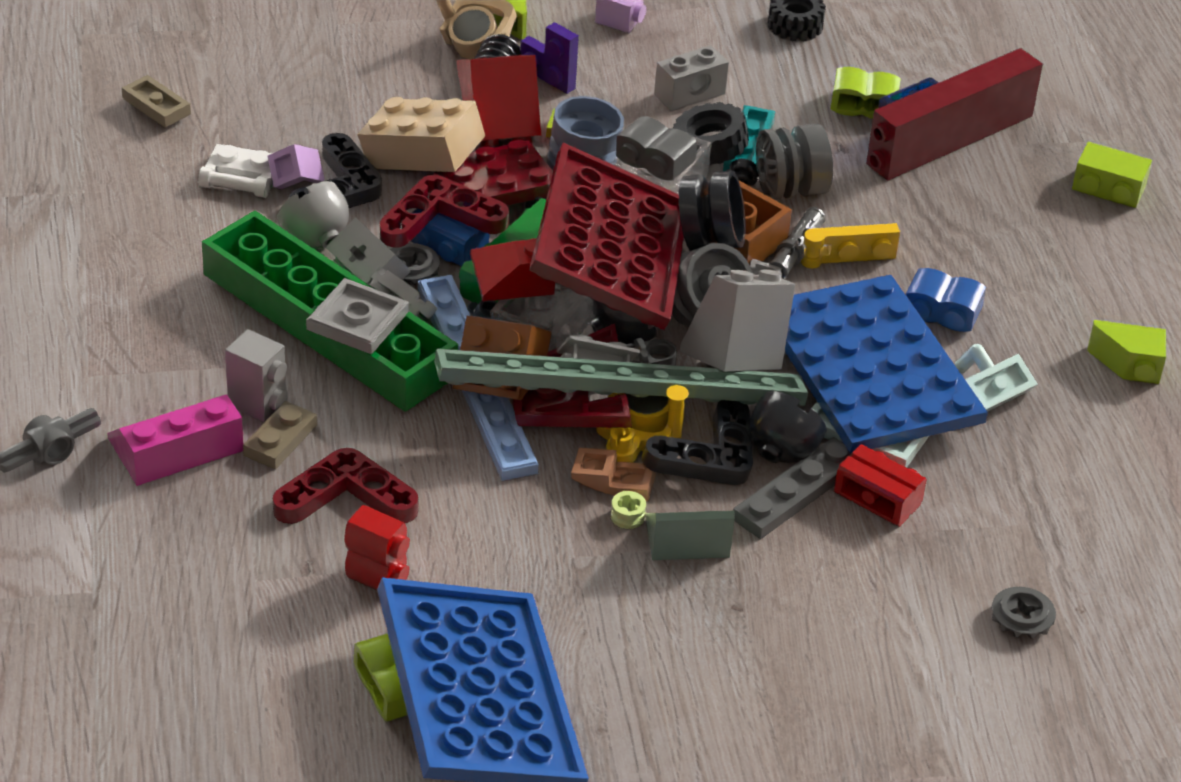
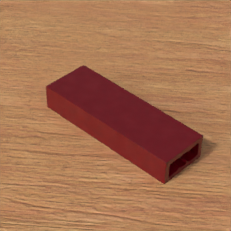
(953, 113)

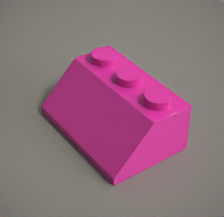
(179, 439)

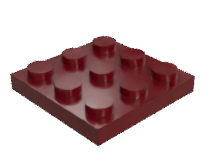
(505, 173)

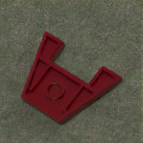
(561, 409)

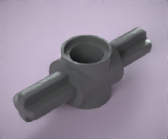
(49, 439)

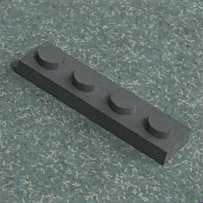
(792, 490)

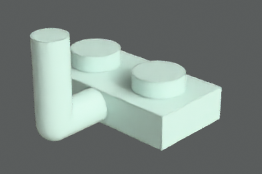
(996, 382)

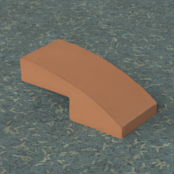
(603, 473)

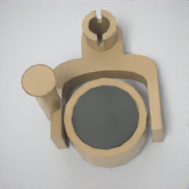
(472, 22)

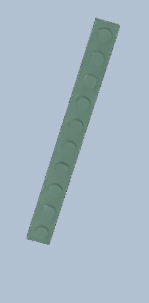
(611, 376)

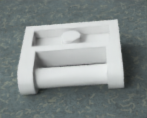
(237, 170)

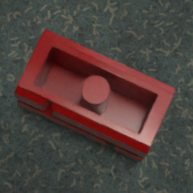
(880, 485)

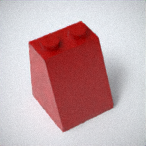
(504, 96)

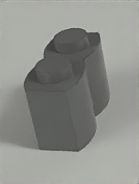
(656, 148)

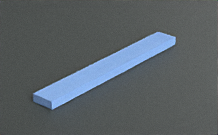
(491, 413)

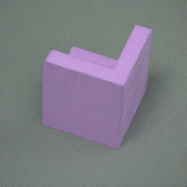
(295, 165)

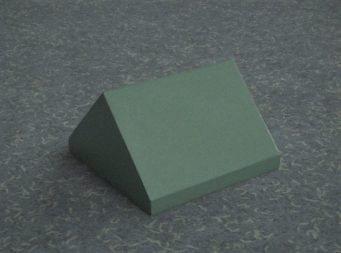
(690, 534)

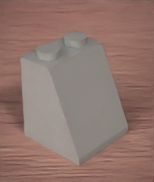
(742, 322)

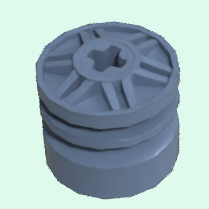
(586, 125)

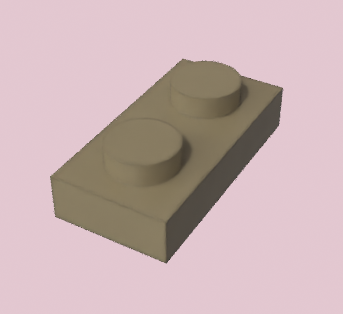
(156, 101)
(280, 435)

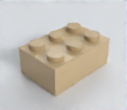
(422, 134)

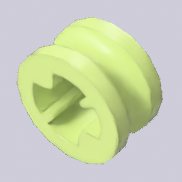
(621, 503)

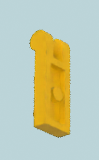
(850, 244)

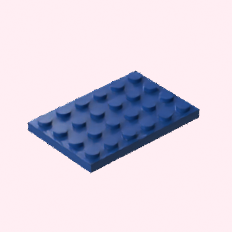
(877, 365)
(479, 684)

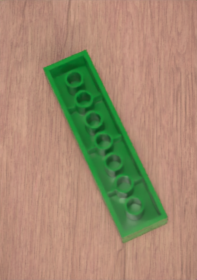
(289, 282)

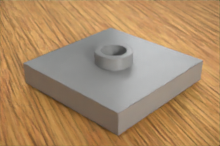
(357, 315)

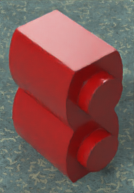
(375, 547)

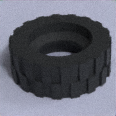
(717, 118)

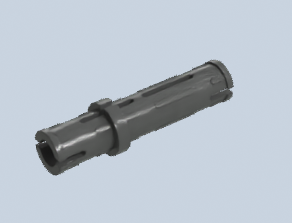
(812, 219)

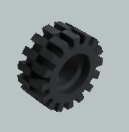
(796, 18)

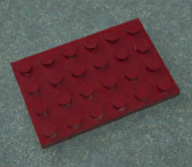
(610, 237)

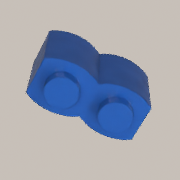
(946, 299)

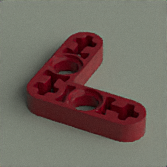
(484, 214)
(341, 479)

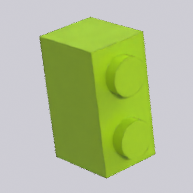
(1111, 174)

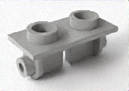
(586, 348)

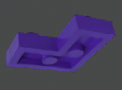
(556, 58)

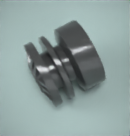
(794, 161)

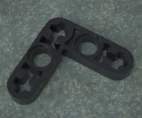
(349, 179)
(716, 455)

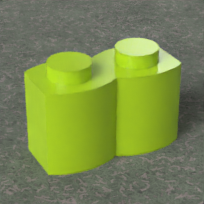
(859, 92)
(379, 675)

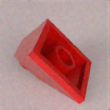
(505, 273)

